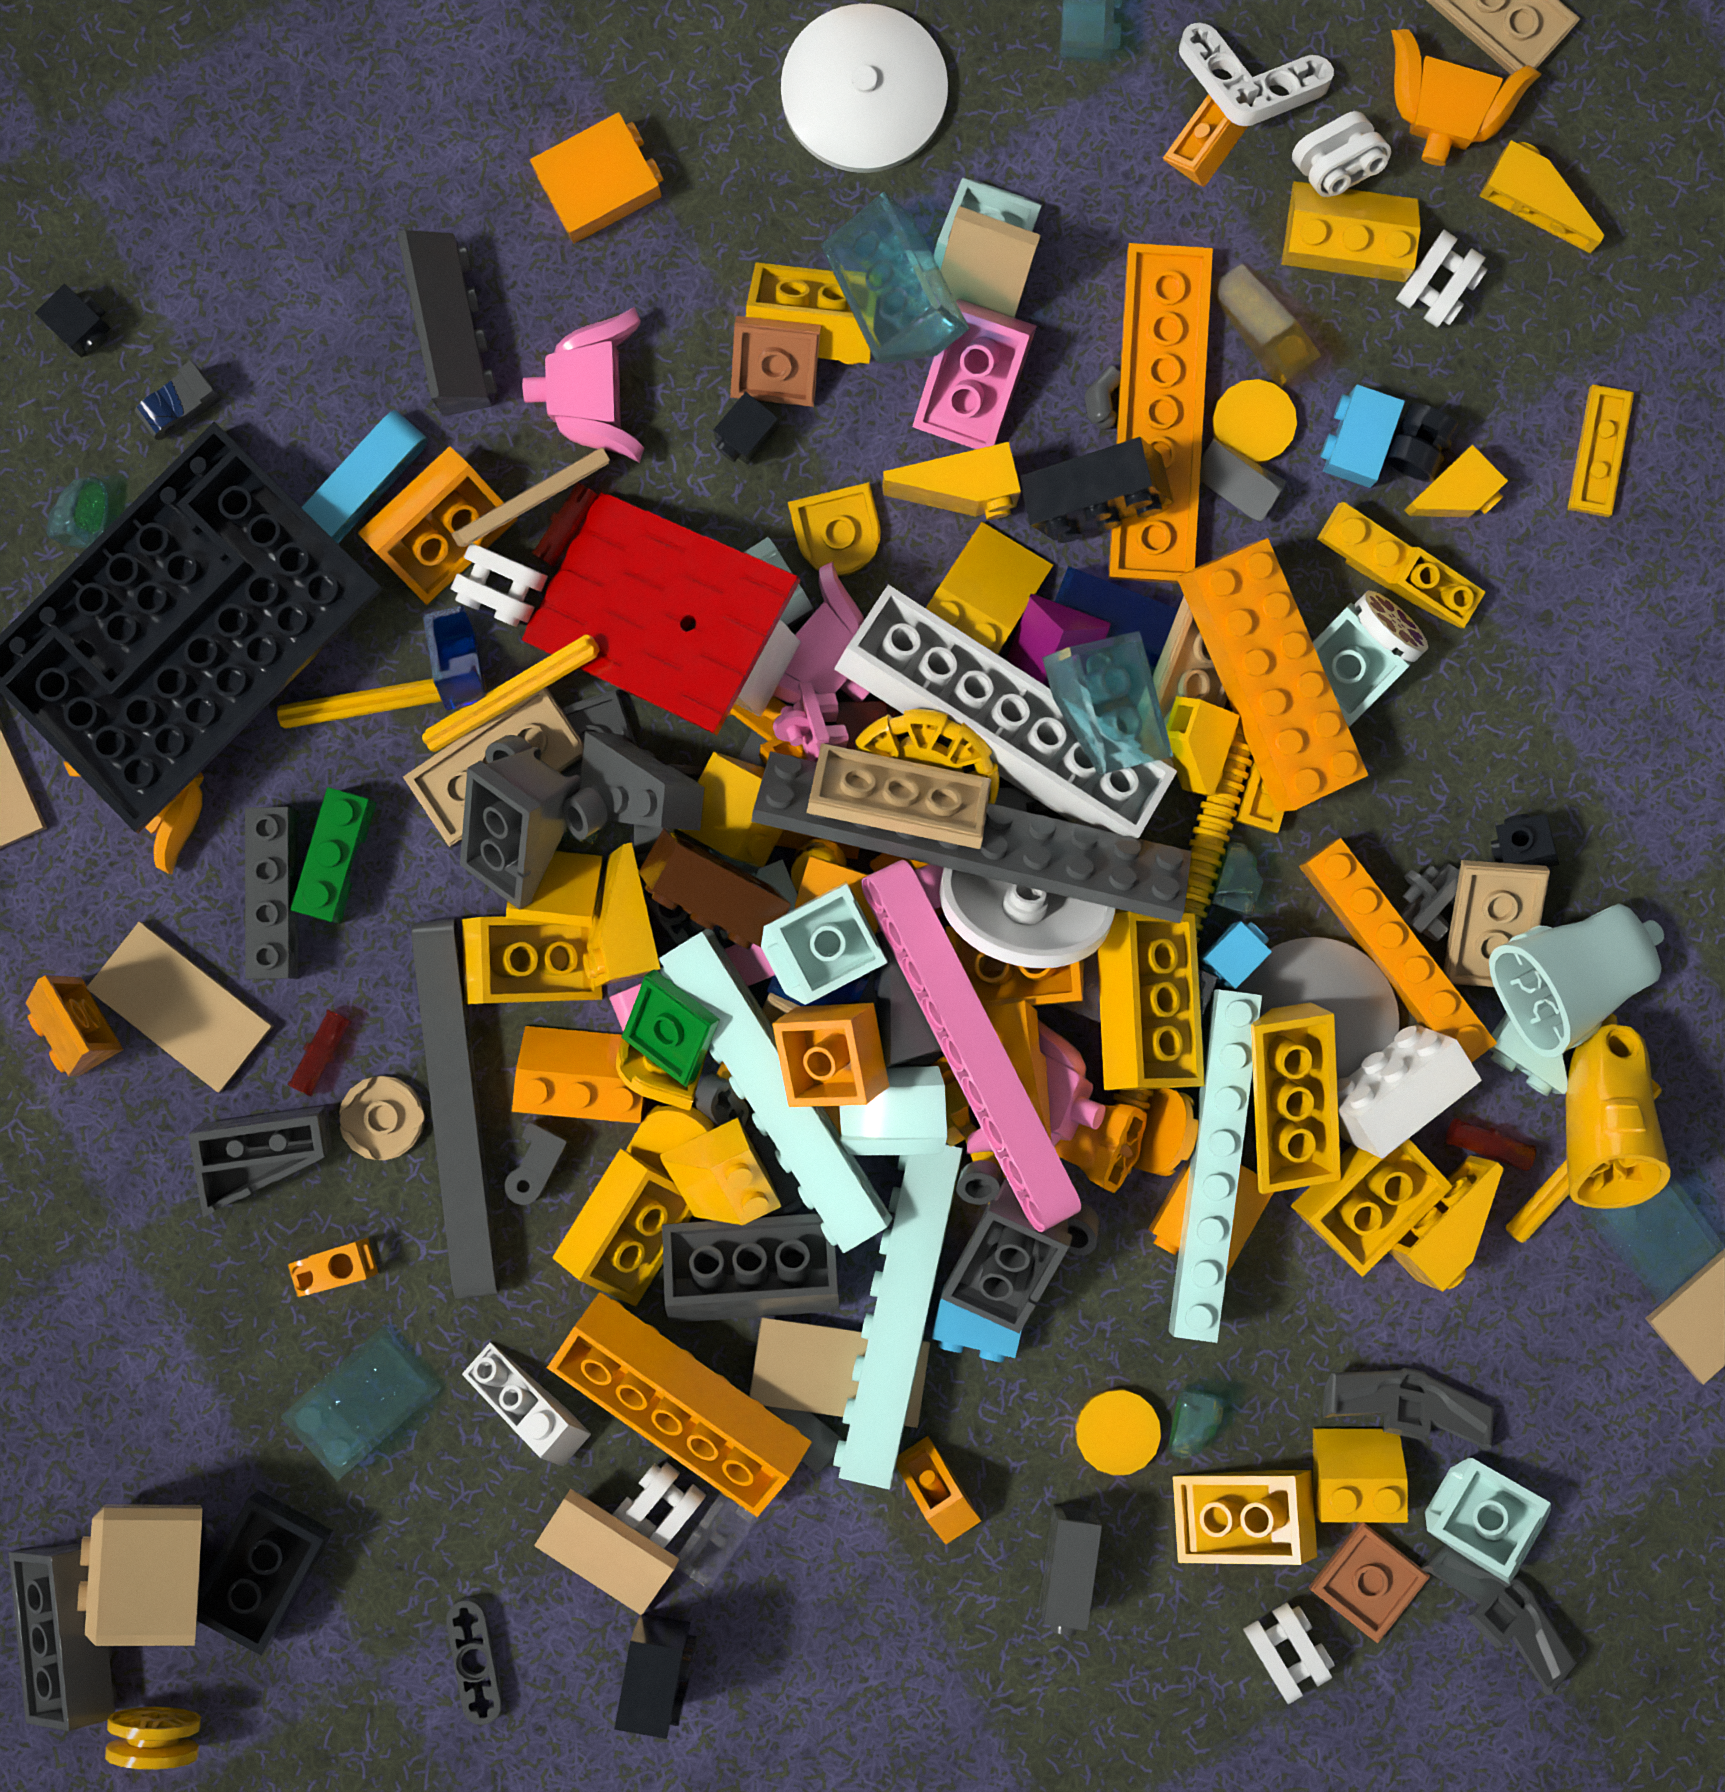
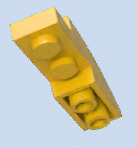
(1400, 567)

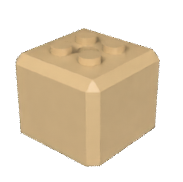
(142, 1575)

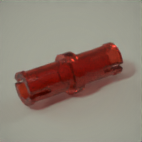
(565, 524)
(319, 1053)
(1491, 1144)

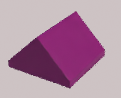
(1048, 629)

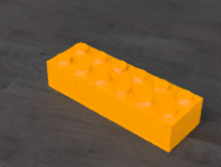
(1272, 675)
(679, 1404)

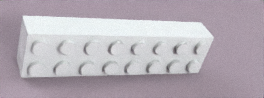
(928, 664)

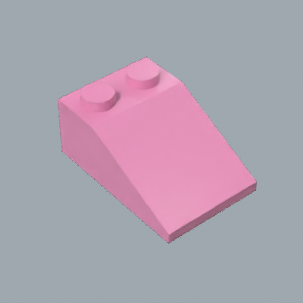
(975, 378)

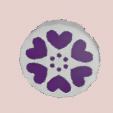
(1391, 626)

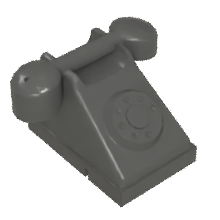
(518, 816)
(1006, 1257)

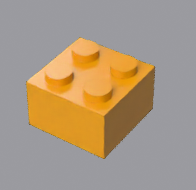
(831, 1055)

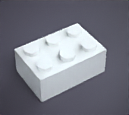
(1402, 1089)

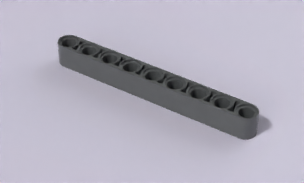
(455, 1109)

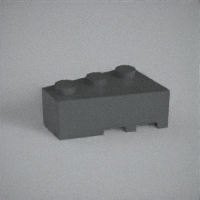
(639, 786)
(900, 1019)
(254, 1151)

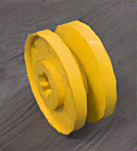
(153, 1737)

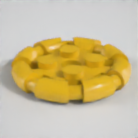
(921, 746)

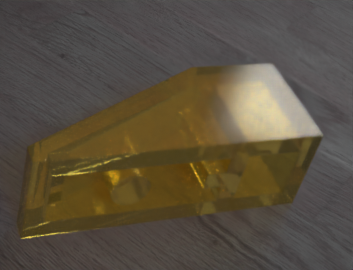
(1265, 326)

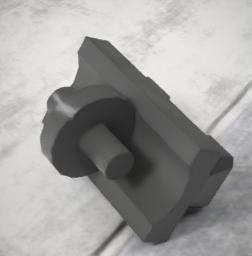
(1428, 897)

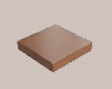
(775, 360)
(1369, 1581)

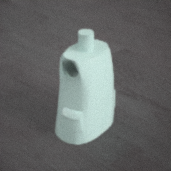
(1574, 976)

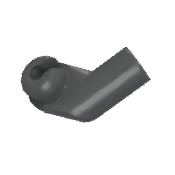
(1098, 398)

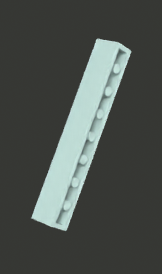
(804, 1135)
(1214, 1167)
(899, 1317)

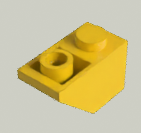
(1200, 743)

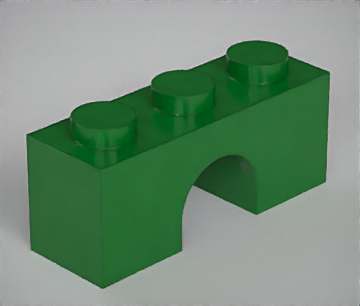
(328, 864)

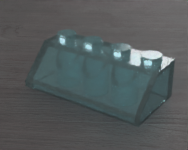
(893, 283)

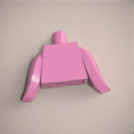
(585, 386)
(823, 643)
(1067, 1092)

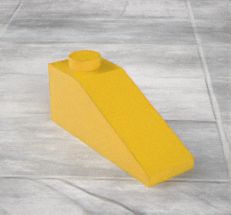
(1537, 193)

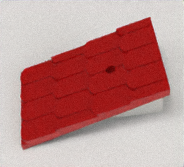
(670, 614)

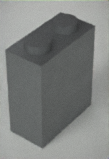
(1069, 1569)

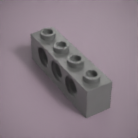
(269, 893)

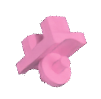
(806, 722)

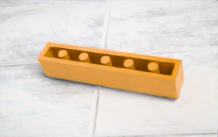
(1394, 948)

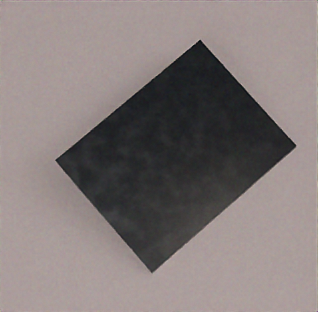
(178, 626)

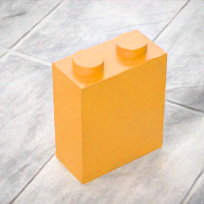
(598, 176)
(1247, 1211)

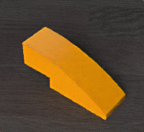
(1019, 1034)

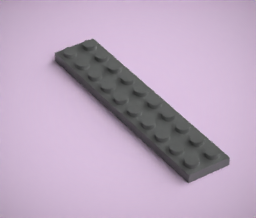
(1014, 848)

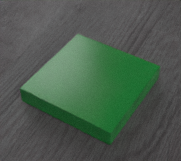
(670, 1028)

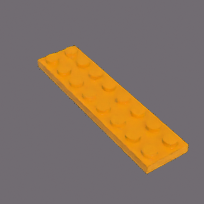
(1163, 401)

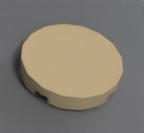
(391, 1108)

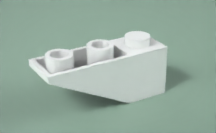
(526, 1406)

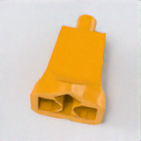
(1111, 1149)

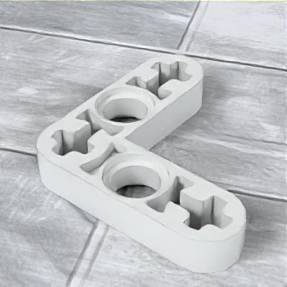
(1243, 86)

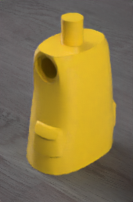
(1612, 1122)

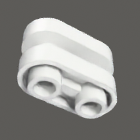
(1341, 154)
(1466, 273)
(509, 607)
(658, 1484)
(1313, 1660)

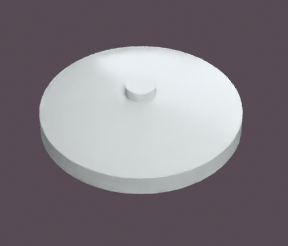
(864, 88)
(1022, 922)

